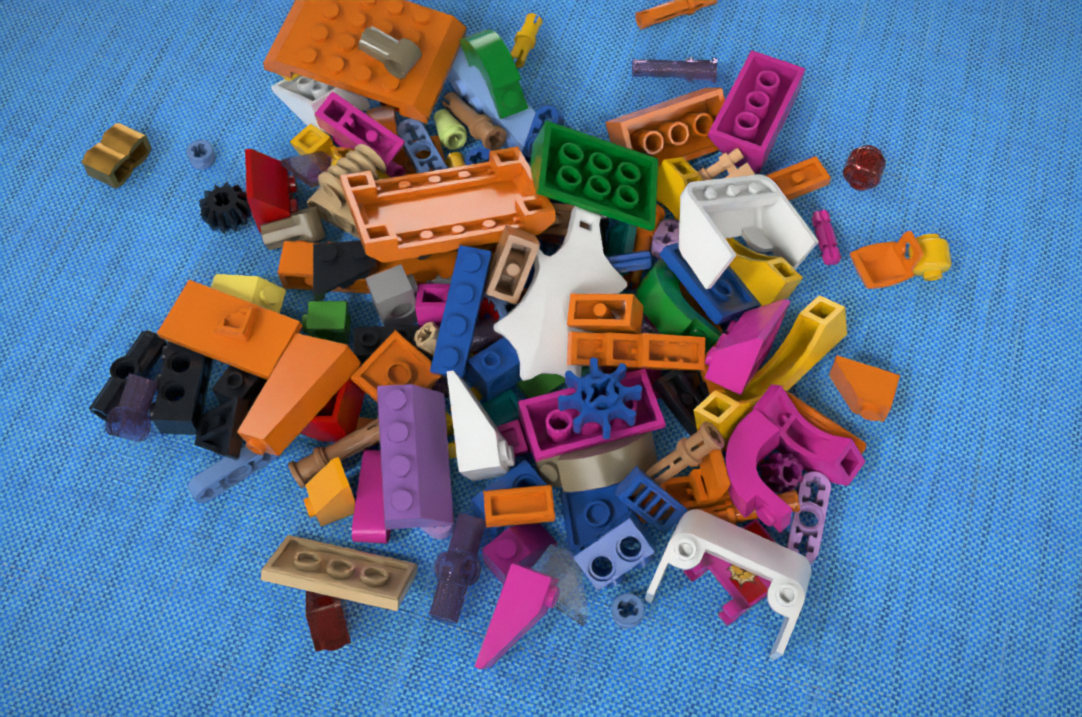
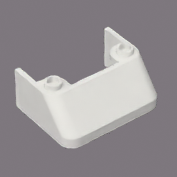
(735, 208)
(785, 568)

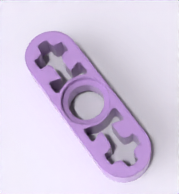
(818, 508)

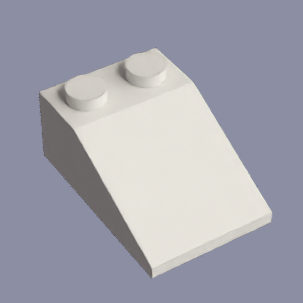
(307, 95)
(479, 444)

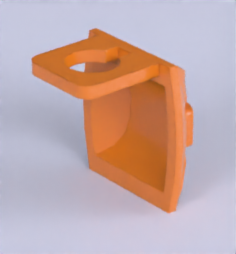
(885, 263)

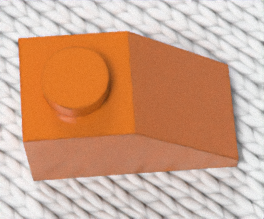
(605, 313)
(864, 387)

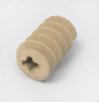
(356, 161)

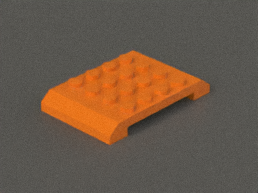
(323, 40)
(445, 207)

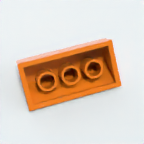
(671, 127)

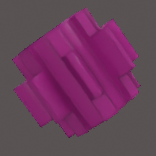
(781, 472)

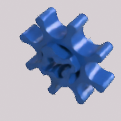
(608, 397)

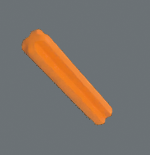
(824, 423)

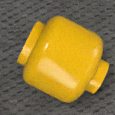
(935, 257)

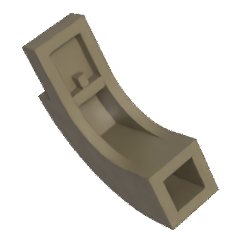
(599, 464)

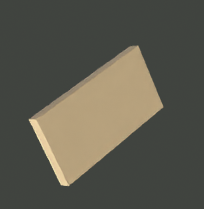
(340, 572)

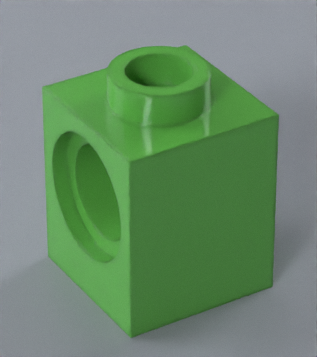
(328, 321)

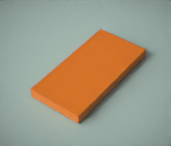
(201, 308)

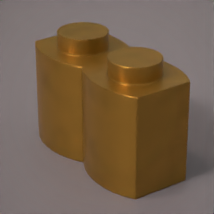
(116, 155)

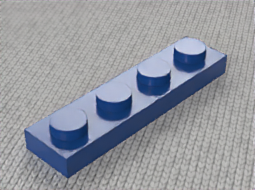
(461, 311)

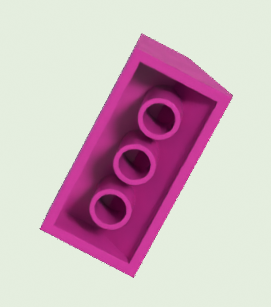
(757, 108)
(551, 430)

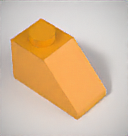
(329, 494)

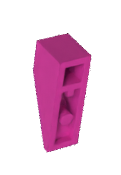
(355, 128)
(521, 605)

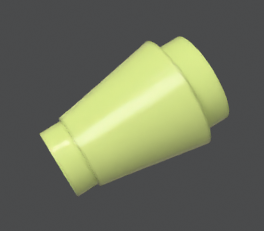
(450, 131)

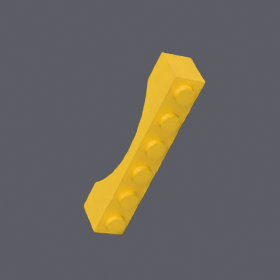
(764, 275)
(810, 339)

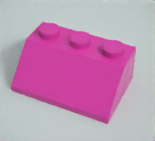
(745, 346)

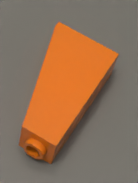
(296, 391)

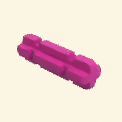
(826, 237)

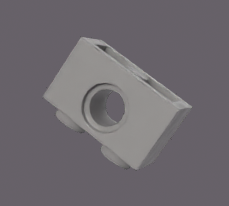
(394, 296)

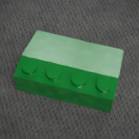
(595, 175)

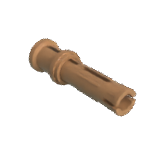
(480, 126)
(346, 447)
(688, 451)

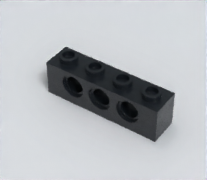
(181, 415)

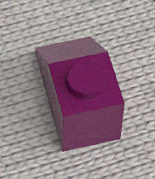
(518, 545)

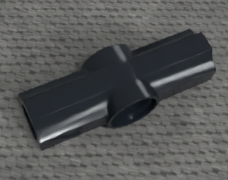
(137, 361)

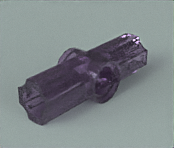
(457, 568)

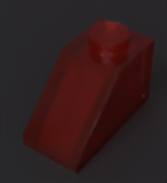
(327, 621)

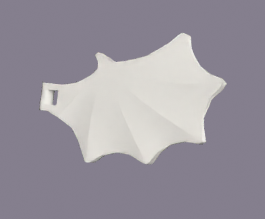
(539, 321)

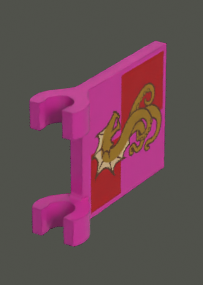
(741, 585)

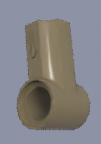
(396, 55)
(299, 226)

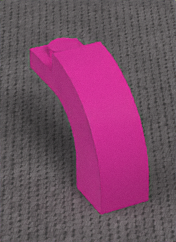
(746, 448)
(815, 450)

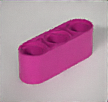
(368, 511)

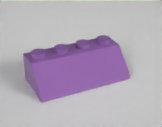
(414, 457)

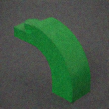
(496, 65)
(669, 310)

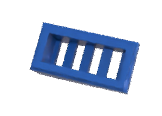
(629, 486)

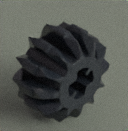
(225, 207)

